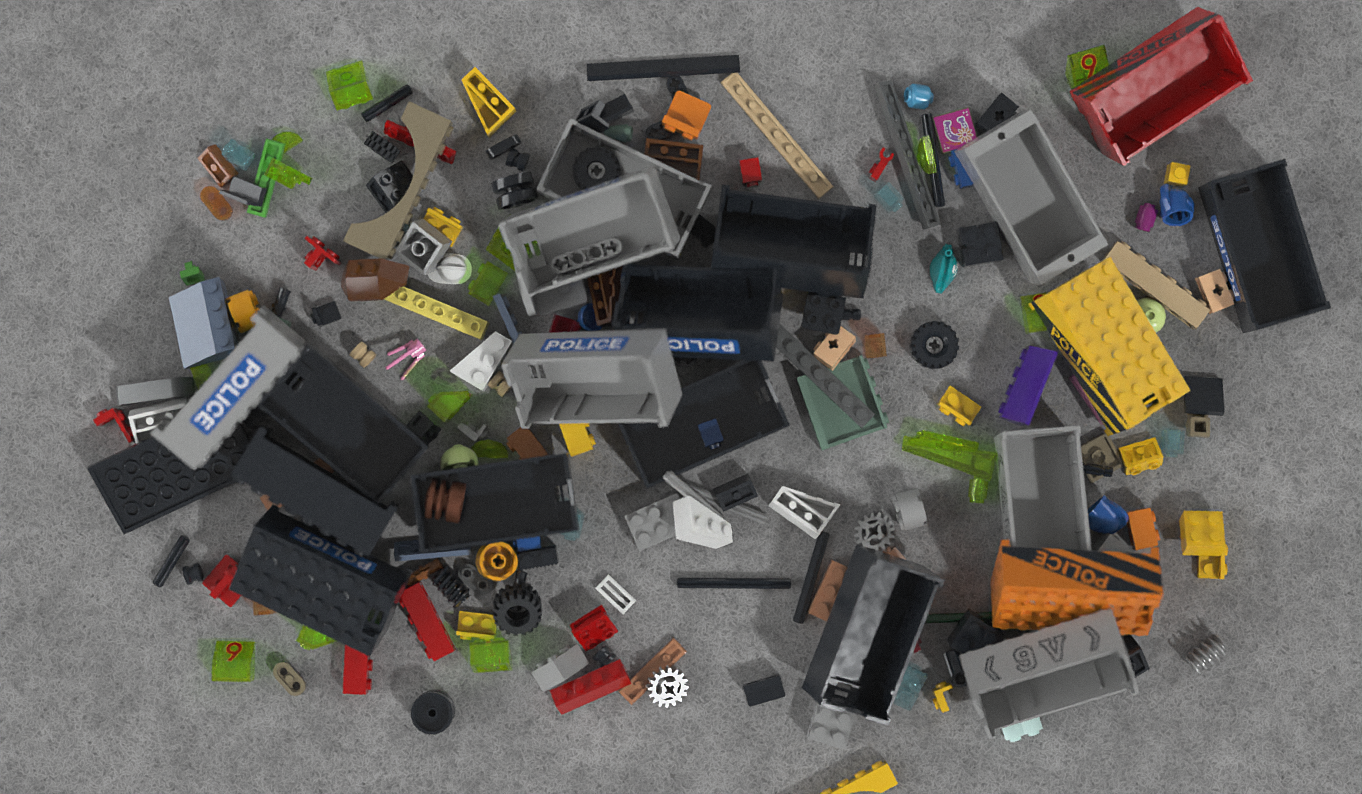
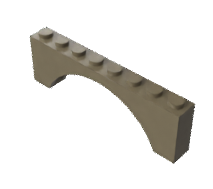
(381, 234)

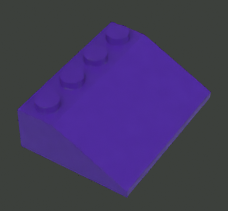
(1027, 385)

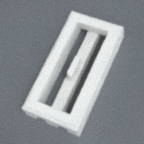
(627, 605)

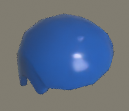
(587, 318)

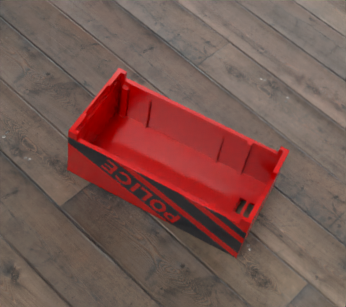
(1161, 84)

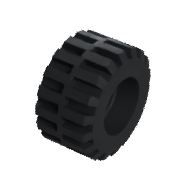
(517, 596)

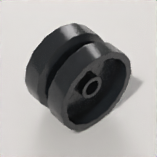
(514, 190)
(435, 700)

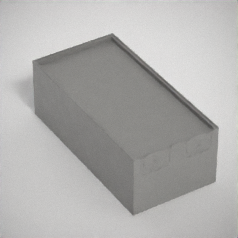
(1031, 197)

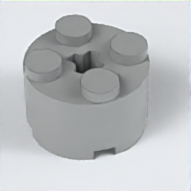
(910, 509)

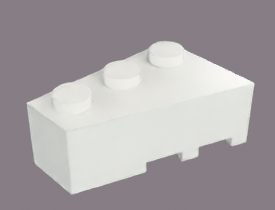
(483, 361)
(147, 418)
(803, 510)
(699, 524)

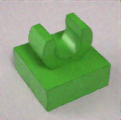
(191, 274)

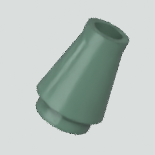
(620, 132)

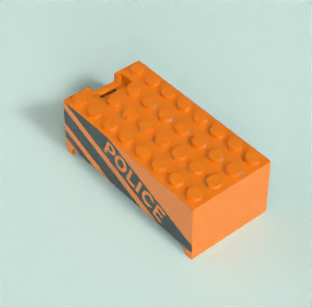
(1060, 585)

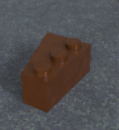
(677, 155)
(605, 293)

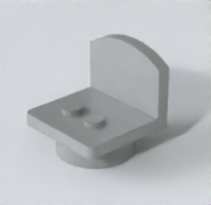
(555, 298)

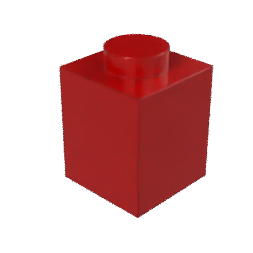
(750, 172)

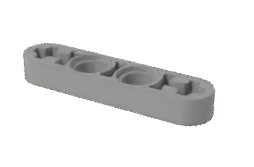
(587, 256)

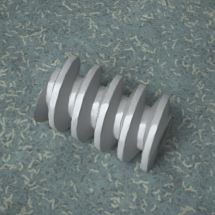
(1206, 653)

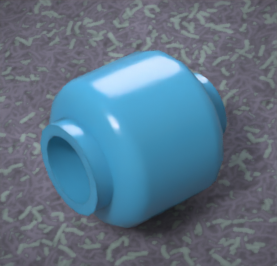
(918, 96)

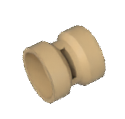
(362, 354)
(503, 388)

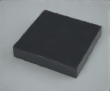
(1205, 396)

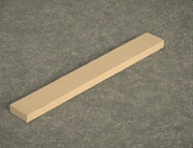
(777, 134)

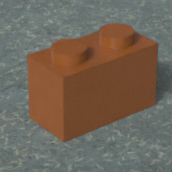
(525, 444)

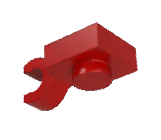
(877, 169)

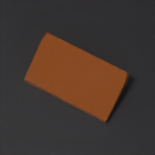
(217, 165)

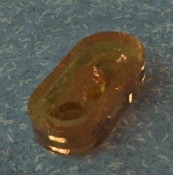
(216, 203)

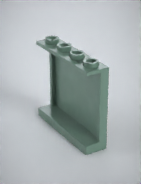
(828, 420)

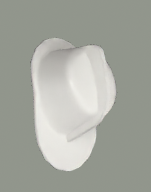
(452, 269)

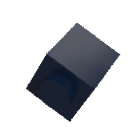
(711, 434)

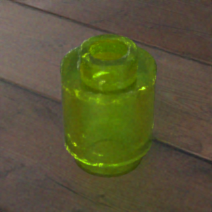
(977, 490)

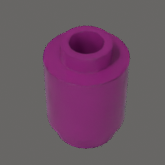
(1146, 217)

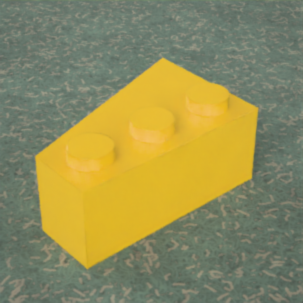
(488, 101)

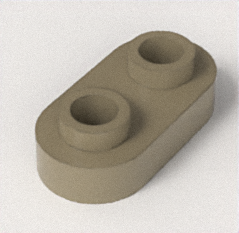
(289, 679)

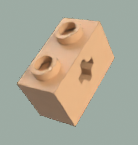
(1206, 285)
(833, 356)

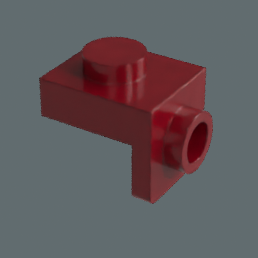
(564, 324)

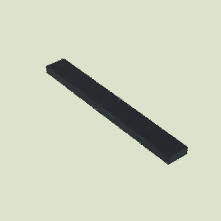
(663, 68)

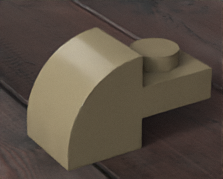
(1198, 425)

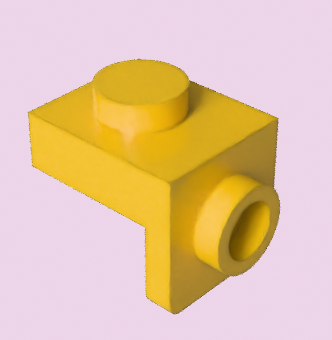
(939, 700)

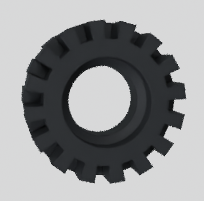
(382, 147)

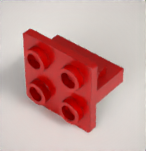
(318, 256)
(220, 580)
(593, 628)

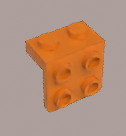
(686, 115)

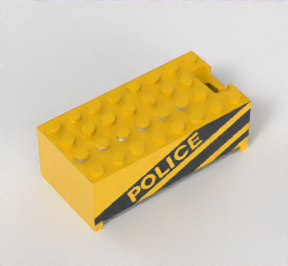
(1110, 346)

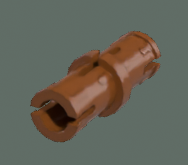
(425, 571)

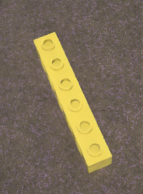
(439, 312)

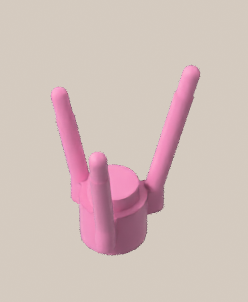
(414, 349)

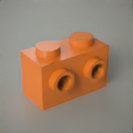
(1142, 529)

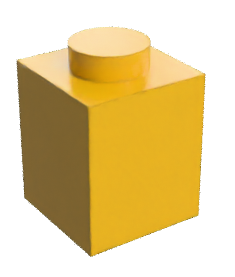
(1177, 174)

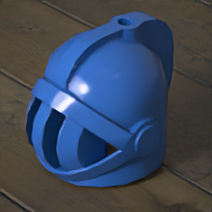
(1172, 202)
(1106, 516)

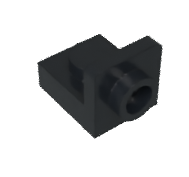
(704, 231)
(325, 314)
(424, 427)

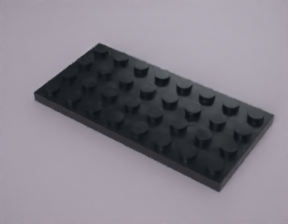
(153, 481)

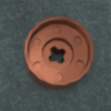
(445, 500)

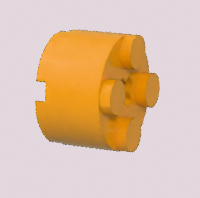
(243, 309)
(501, 570)

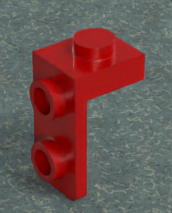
(107, 415)

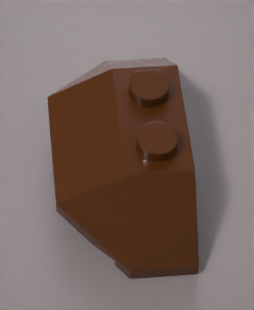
(373, 279)

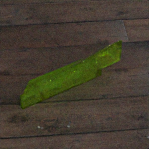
(952, 452)

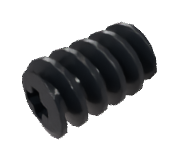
(451, 587)

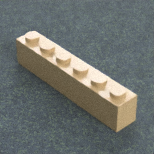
(1157, 286)

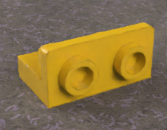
(447, 226)
(959, 406)
(1141, 456)
(1212, 566)
(476, 625)

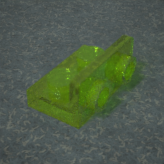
(285, 174)
(487, 283)

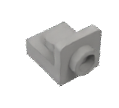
(469, 430)

